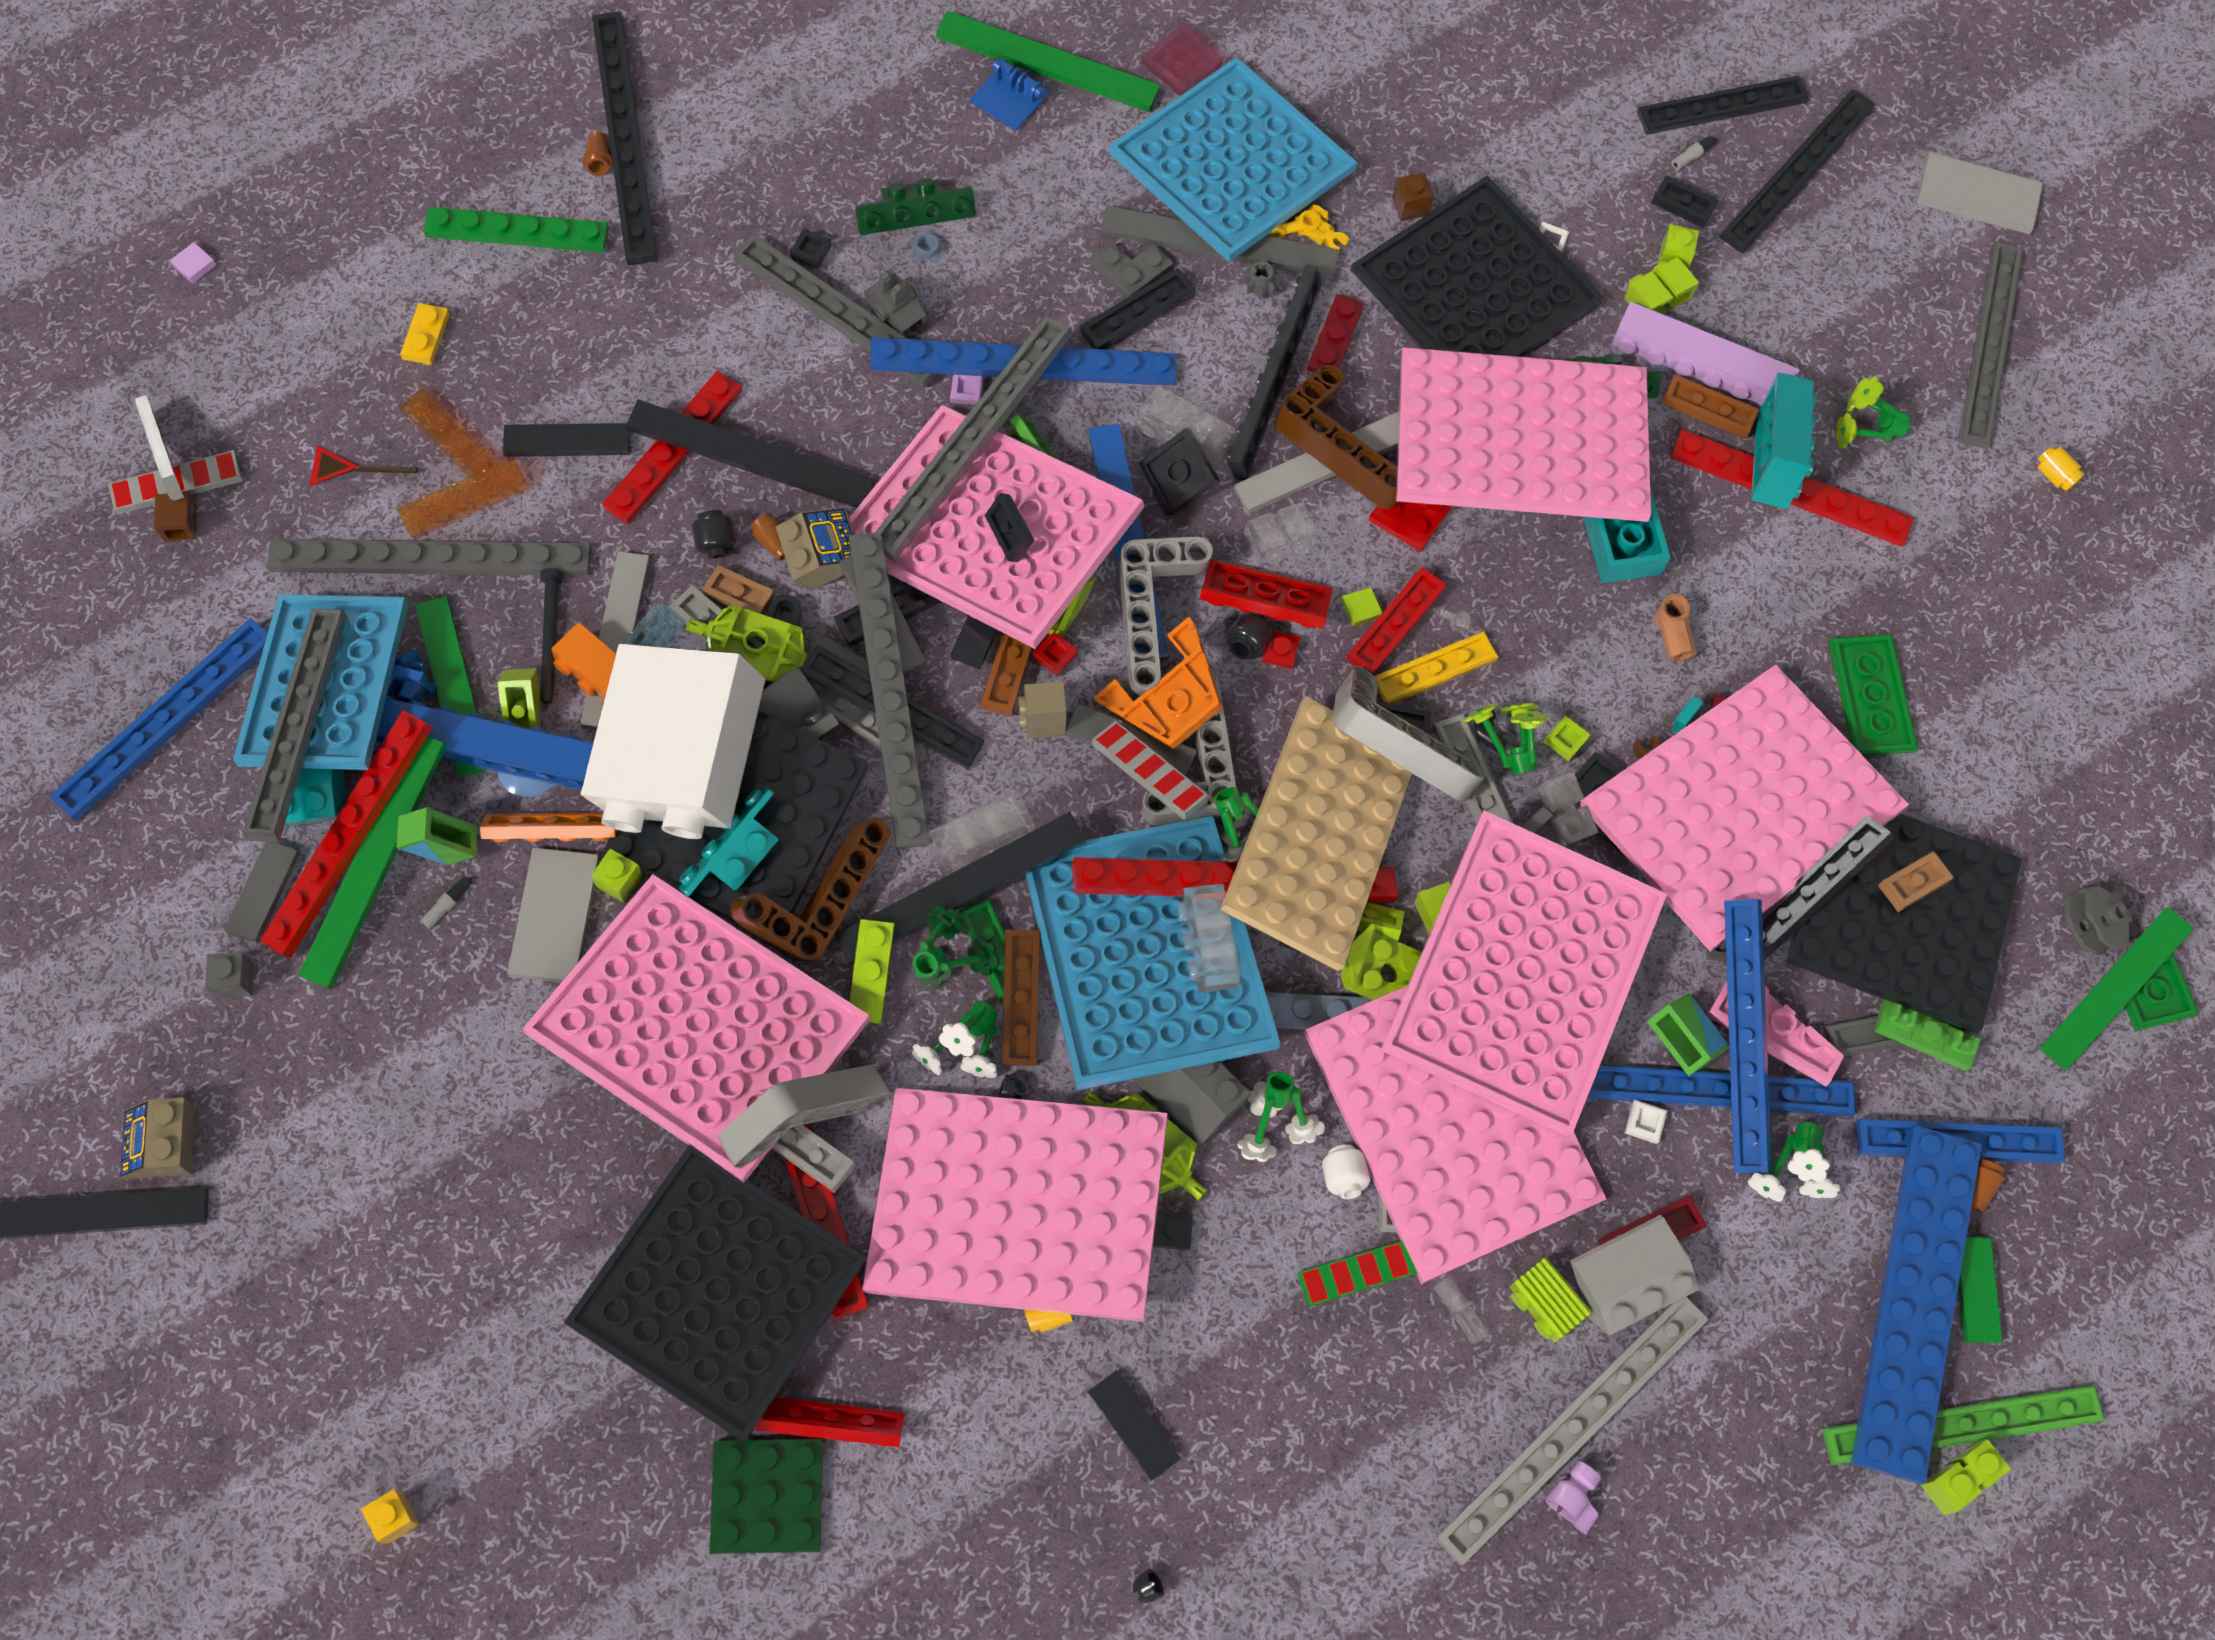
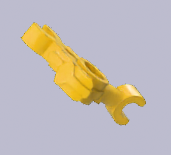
(1314, 225)

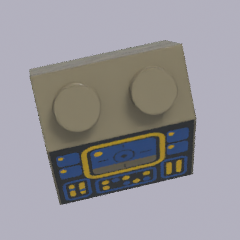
(815, 545)
(158, 1139)

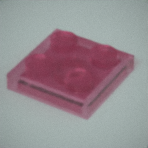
(1182, 60)

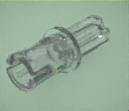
(1461, 1310)

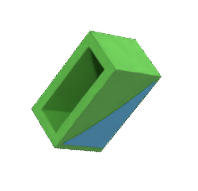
(436, 836)
(1688, 1034)

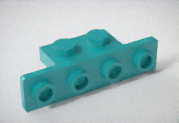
(736, 850)

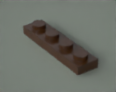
(1020, 998)

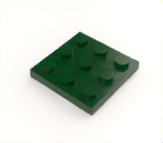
(766, 1496)

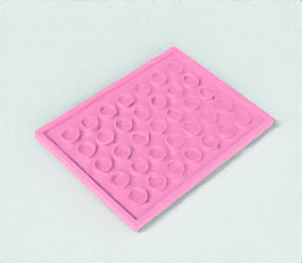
(1523, 434)
(957, 554)
(1740, 803)
(1525, 973)
(691, 1018)
(1445, 1160)
(1017, 1204)

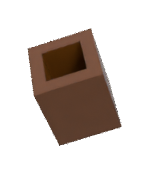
(1412, 196)
(176, 518)

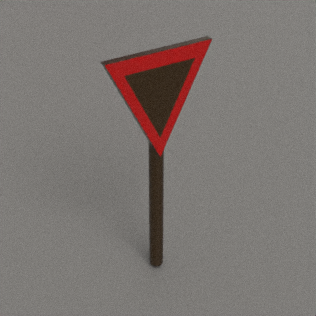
(329, 466)

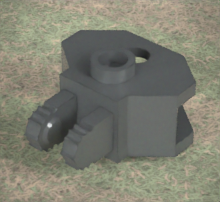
(895, 302)
(2101, 916)

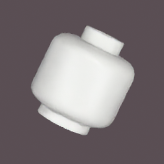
(1345, 1171)

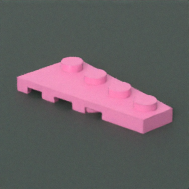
(1788, 1038)

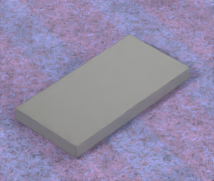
(1979, 192)
(553, 915)

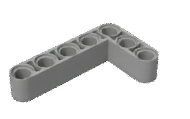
(1143, 603)
(1400, 741)
(1208, 755)
(797, 1104)

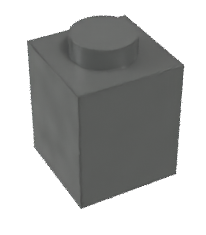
(229, 975)

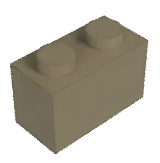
(1043, 710)

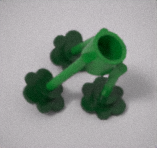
(933, 964)

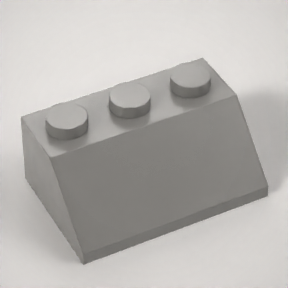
(1634, 1275)

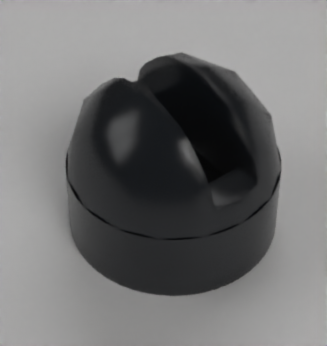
(1010, 1086)
(1148, 1586)

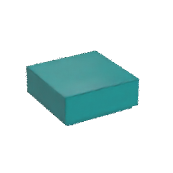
(1688, 714)

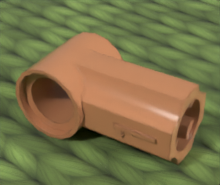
(1676, 630)

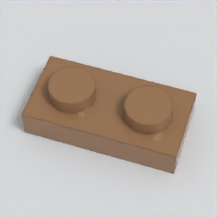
(733, 589)
(1915, 881)

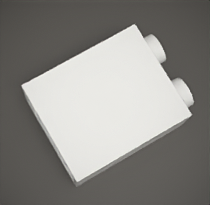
(673, 739)

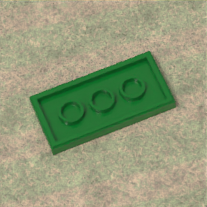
(1872, 695)

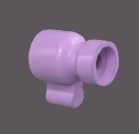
(1573, 1497)

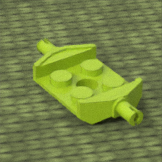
(736, 625)
(1368, 955)
(1178, 1148)

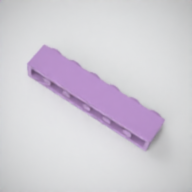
(1698, 353)

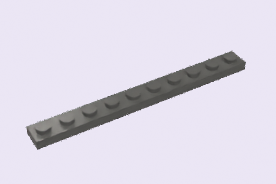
(972, 436)
(427, 557)
(888, 691)

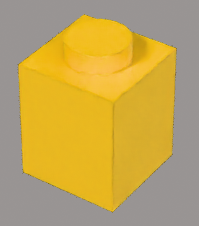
(390, 1516)

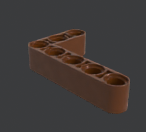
(1306, 424)
(823, 897)

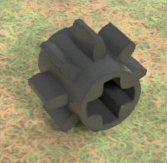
(1260, 278)

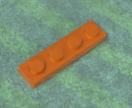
(537, 826)

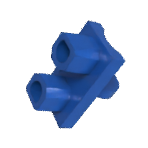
(410, 674)

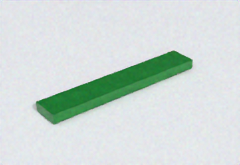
(447, 662)
(2116, 988)

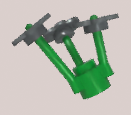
(1231, 808)

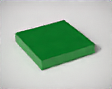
(2162, 999)

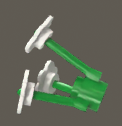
(961, 1039)
(1266, 1101)
(1807, 1163)

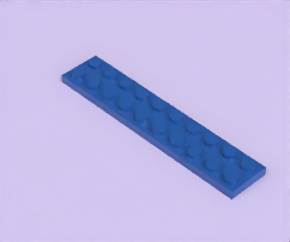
(1916, 1305)

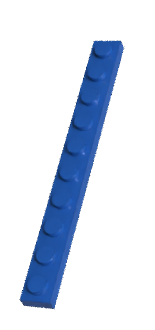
(991, 359)

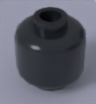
(713, 534)
(1249, 636)

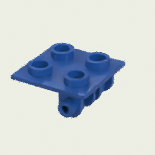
(1009, 95)

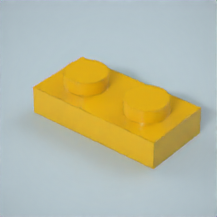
(425, 333)

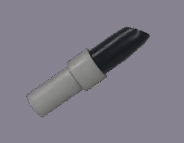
(1693, 152)
(446, 902)

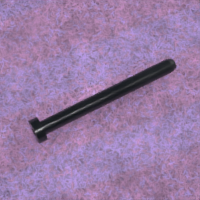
(551, 578)

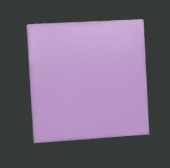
(193, 262)
(966, 389)

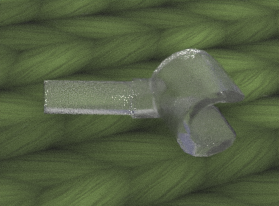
(1460, 620)

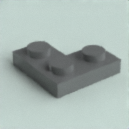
(1130, 275)

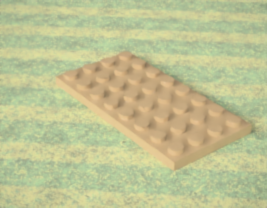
(1317, 838)

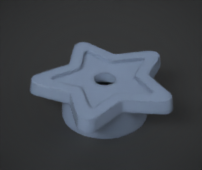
(923, 240)

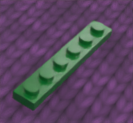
(516, 229)

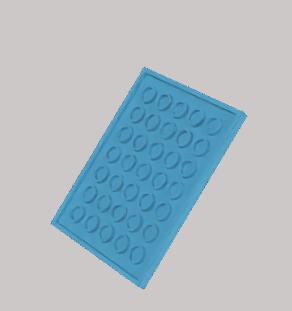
(1125, 969)

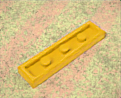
(1435, 668)

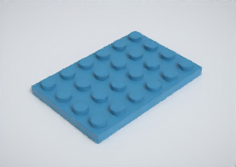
(355, 688)

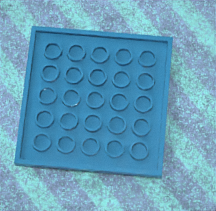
(1232, 158)

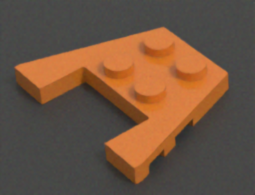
(1180, 699)

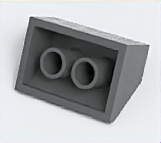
(1197, 1098)

